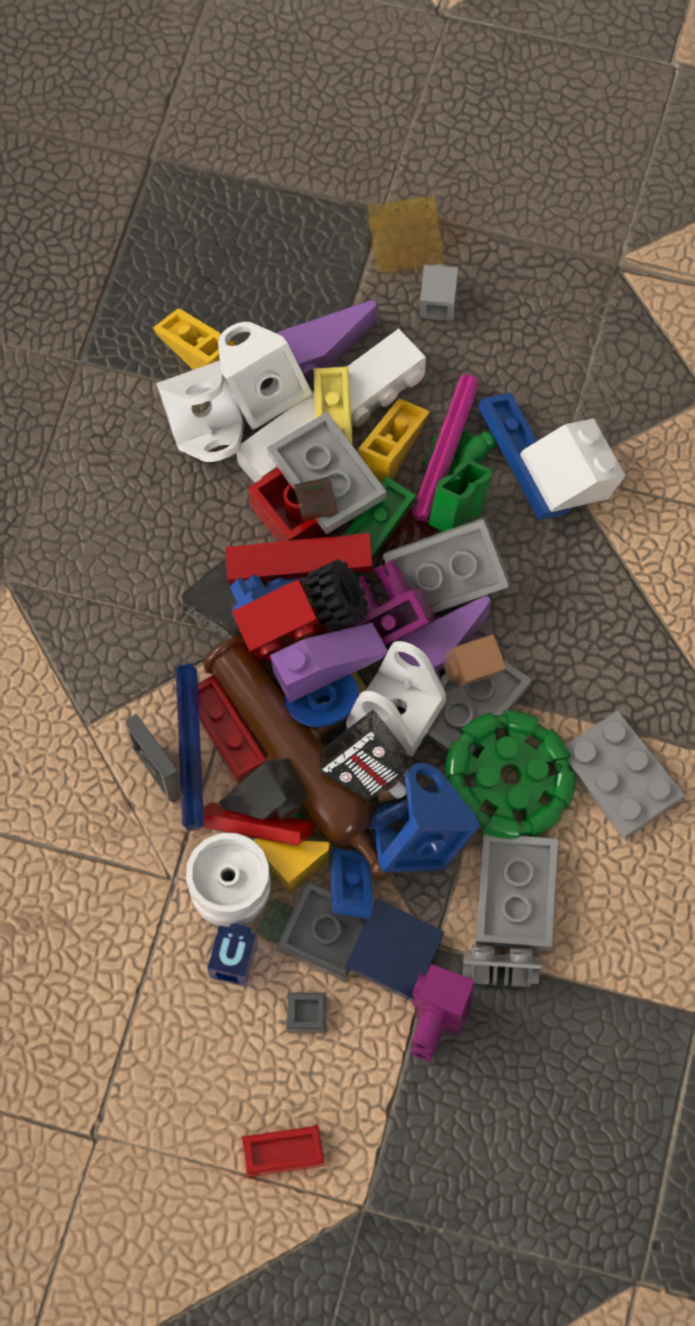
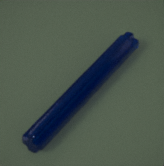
(189, 747)

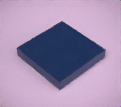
(394, 949)

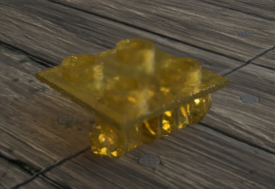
(405, 234)

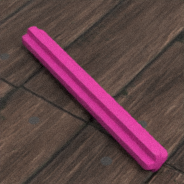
(446, 445)

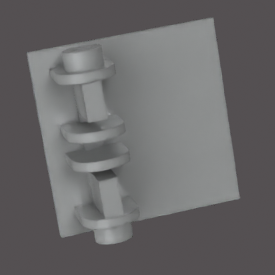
(519, 959)

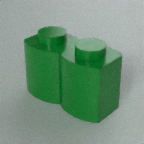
(460, 496)

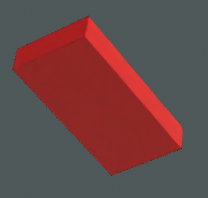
(283, 1151)

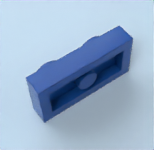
(350, 884)

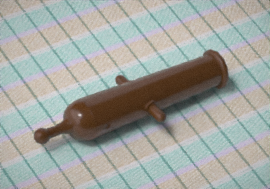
(261, 702)

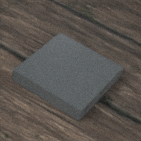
(153, 758)
(318, 934)

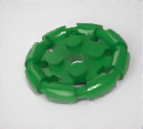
(526, 761)

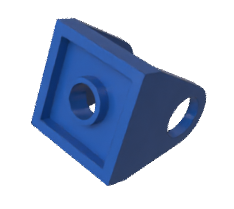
(433, 829)

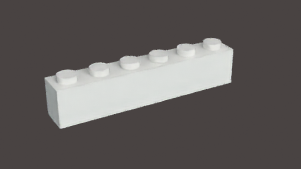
(373, 383)

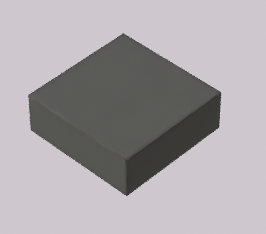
(306, 1012)

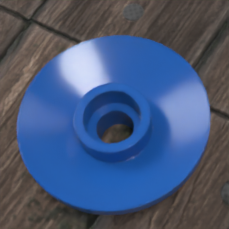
(339, 700)

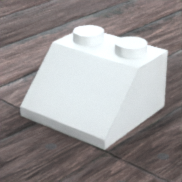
(573, 466)

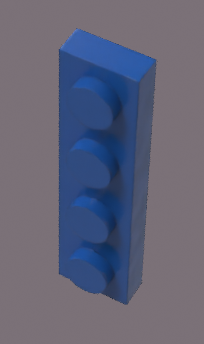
(512, 437)

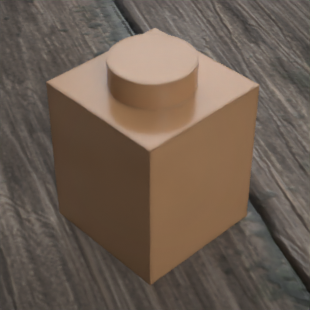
(474, 661)

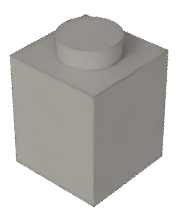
(438, 292)

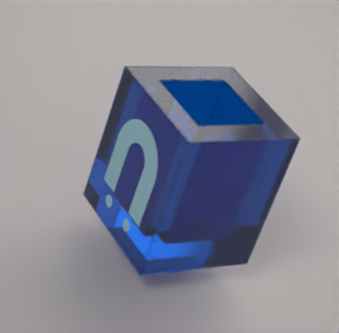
(233, 954)

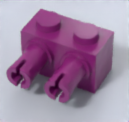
(405, 609)
(441, 1005)

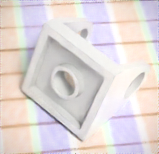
(253, 361)
(202, 431)
(406, 687)

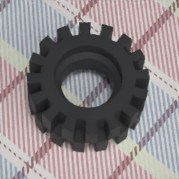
(337, 595)

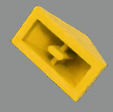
(292, 863)

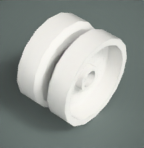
(222, 859)

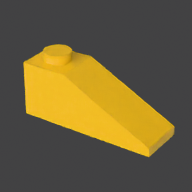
(190, 339)
(393, 439)

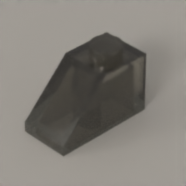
(268, 792)

